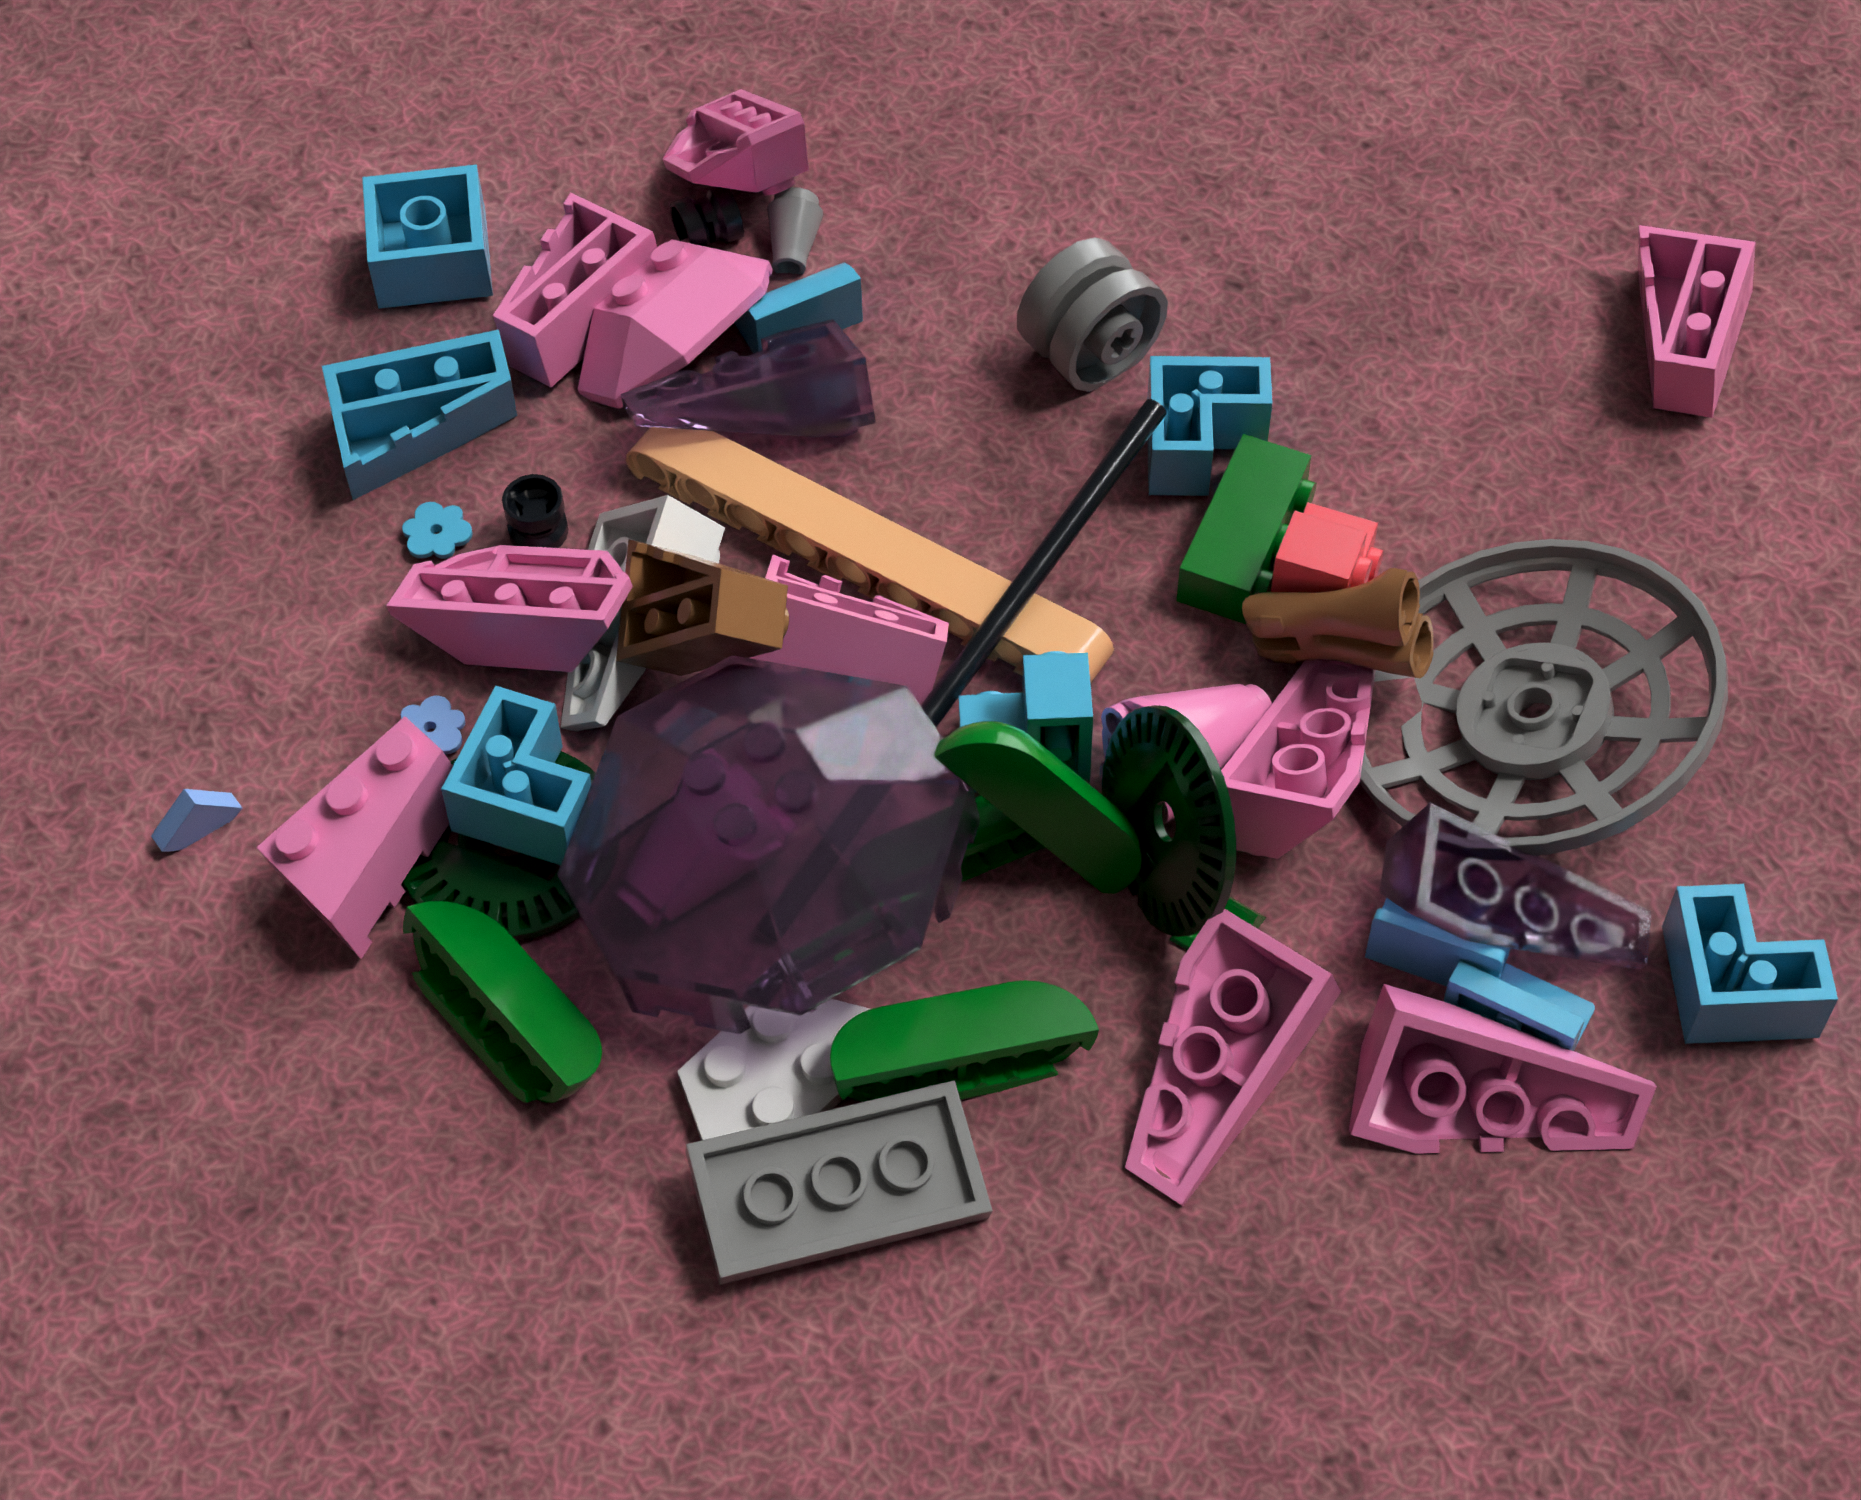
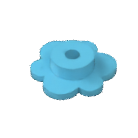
(432, 518)

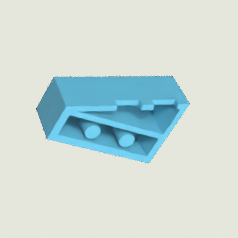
(416, 405)

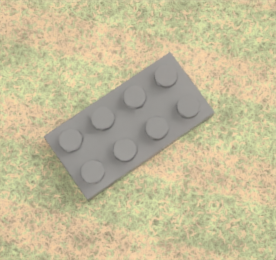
(837, 1181)

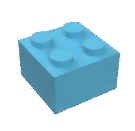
(427, 236)

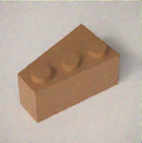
(695, 612)

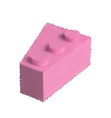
(856, 635)
(364, 833)

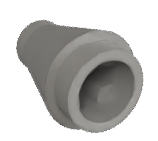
(793, 227)

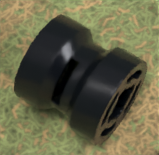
(708, 218)
(535, 512)

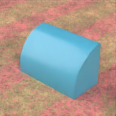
(813, 299)

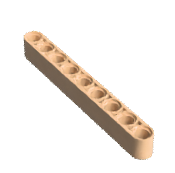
(854, 543)

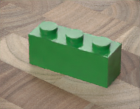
(1244, 527)

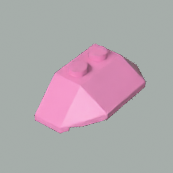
(740, 145)
(666, 316)
(514, 605)

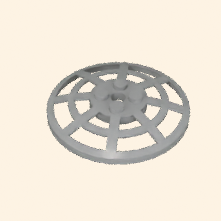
(1565, 680)

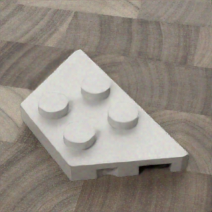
(766, 1072)

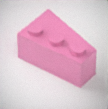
(552, 303)
(1692, 313)

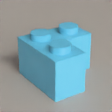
(1206, 409)
(1051, 708)
(508, 780)
(1738, 986)

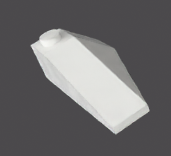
(599, 681)

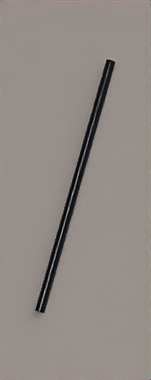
(1042, 561)

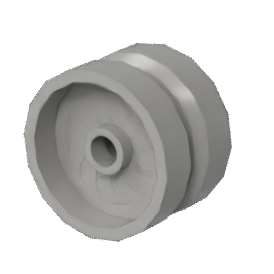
(1091, 313)

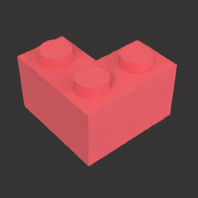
(1326, 552)

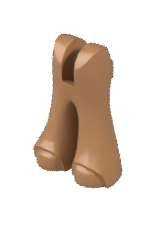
(1357, 625)

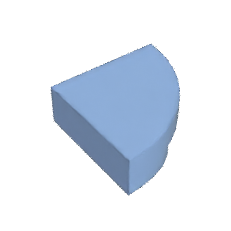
(194, 817)

